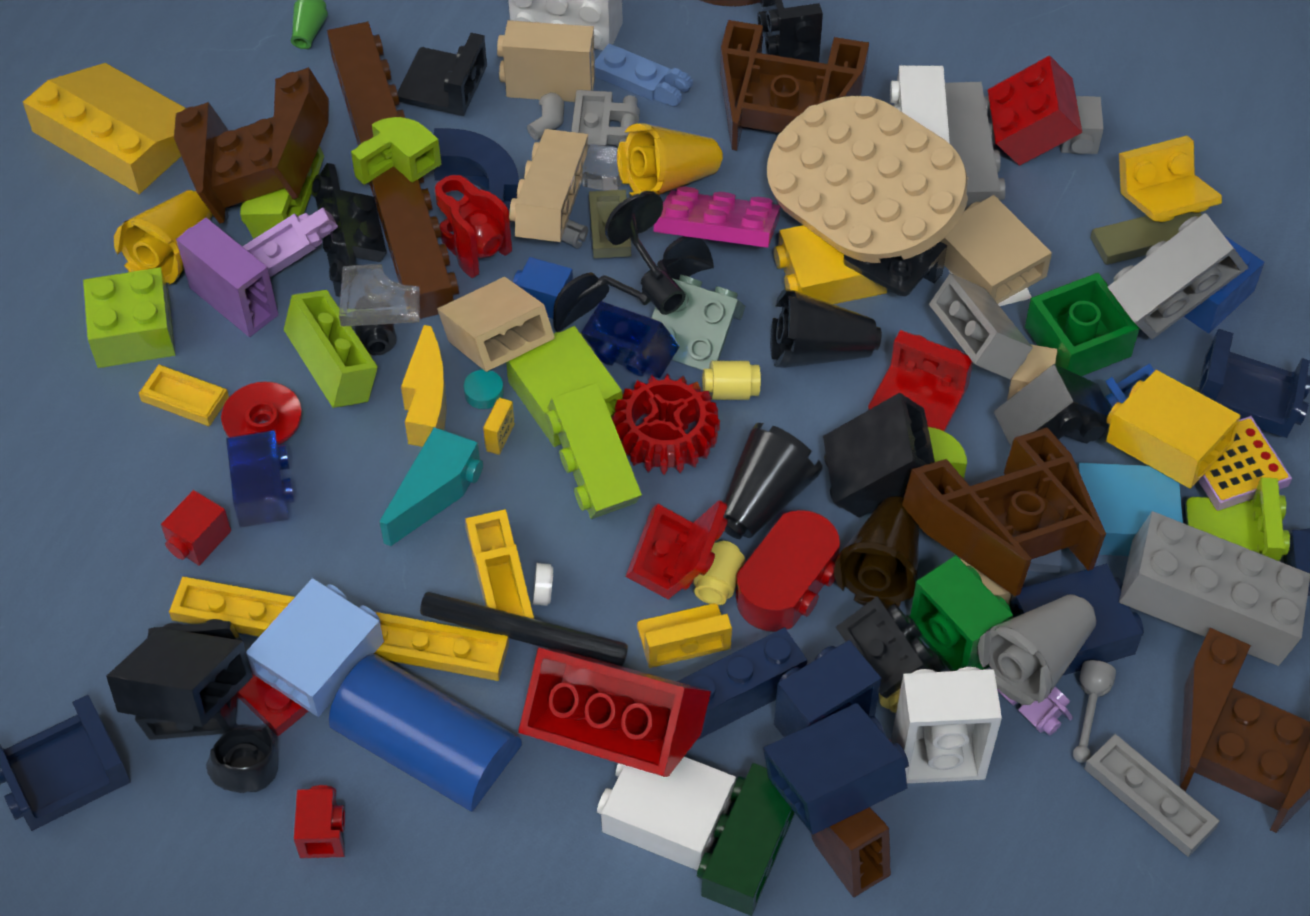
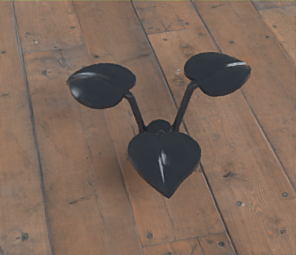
(626, 221)

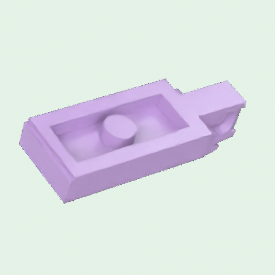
(291, 239)

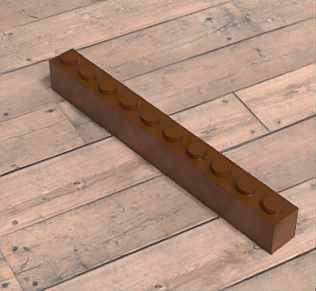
(399, 202)

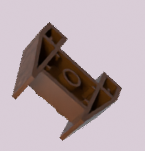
(774, 90)
(257, 157)
(1011, 518)
(1240, 736)

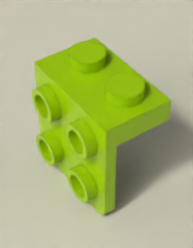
(1249, 524)

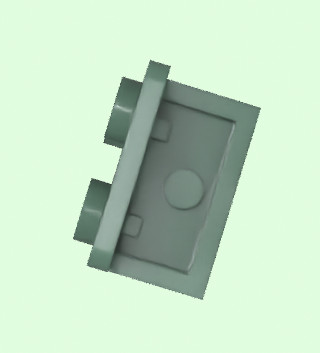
(701, 322)

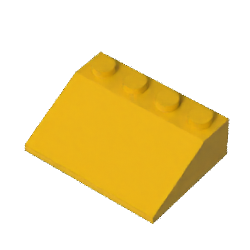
(108, 123)

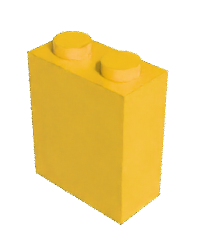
(819, 268)
(1172, 428)

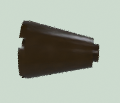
(881, 556)

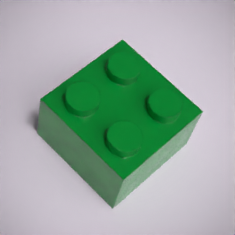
(1083, 325)
(954, 611)

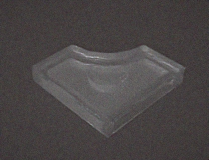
(374, 299)

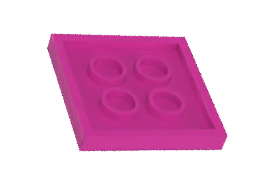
(718, 217)

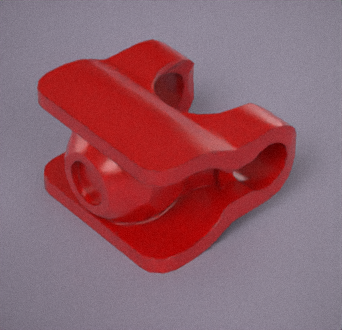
(477, 220)

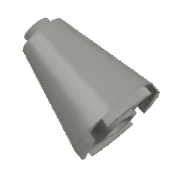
(1037, 647)

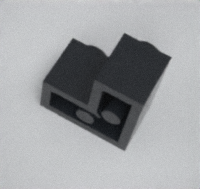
(1058, 402)

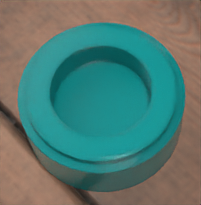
(483, 389)

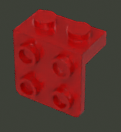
(928, 376)
(675, 549)

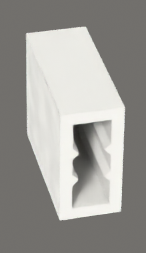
(670, 813)

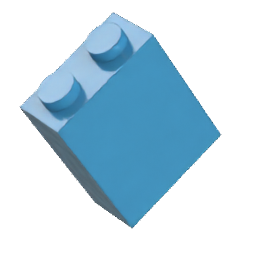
(1126, 498)

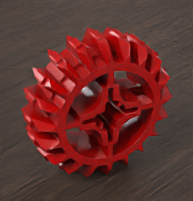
(669, 411)

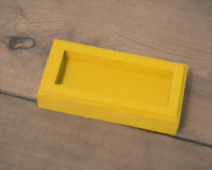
(183, 395)

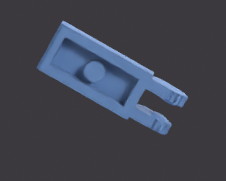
(641, 75)

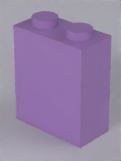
(227, 277)

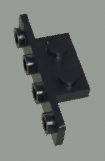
(357, 222)

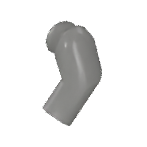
(551, 117)

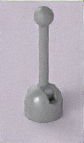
(1096, 681)

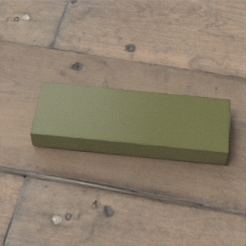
(1134, 236)

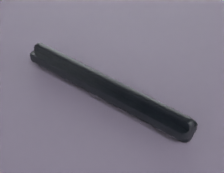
(522, 628)

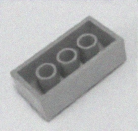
(1215, 585)

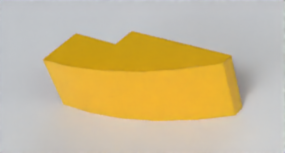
(424, 390)
(498, 563)

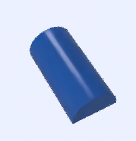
(421, 731)

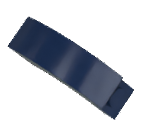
(478, 161)

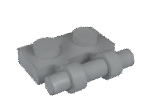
(594, 112)

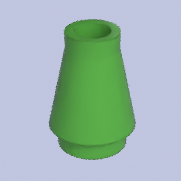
(307, 21)

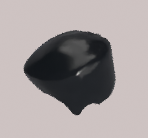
(243, 760)

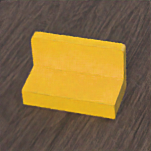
(684, 635)

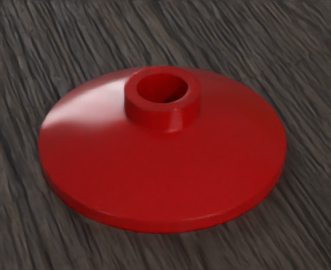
(262, 403)

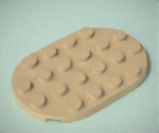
(868, 178)

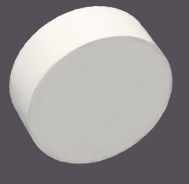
(542, 584)

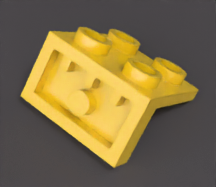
(1163, 180)

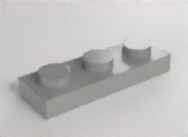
(1151, 795)

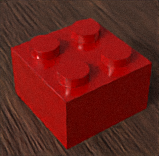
(1034, 110)

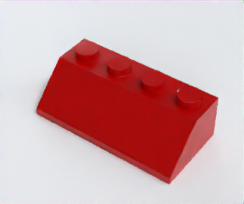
(612, 711)

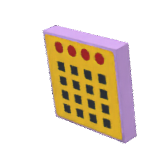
(1241, 466)

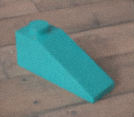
(432, 483)

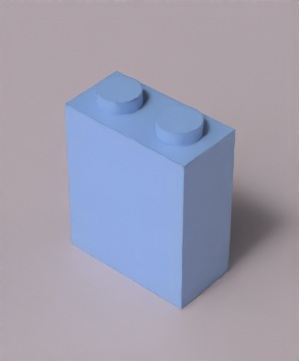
(314, 645)

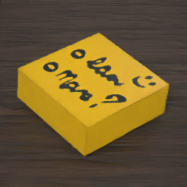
(498, 426)

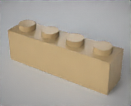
(549, 186)

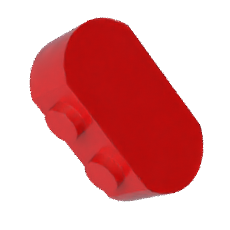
(788, 571)

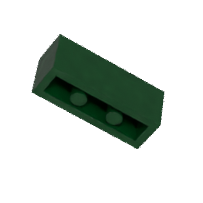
(746, 843)

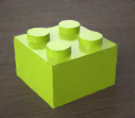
(128, 317)

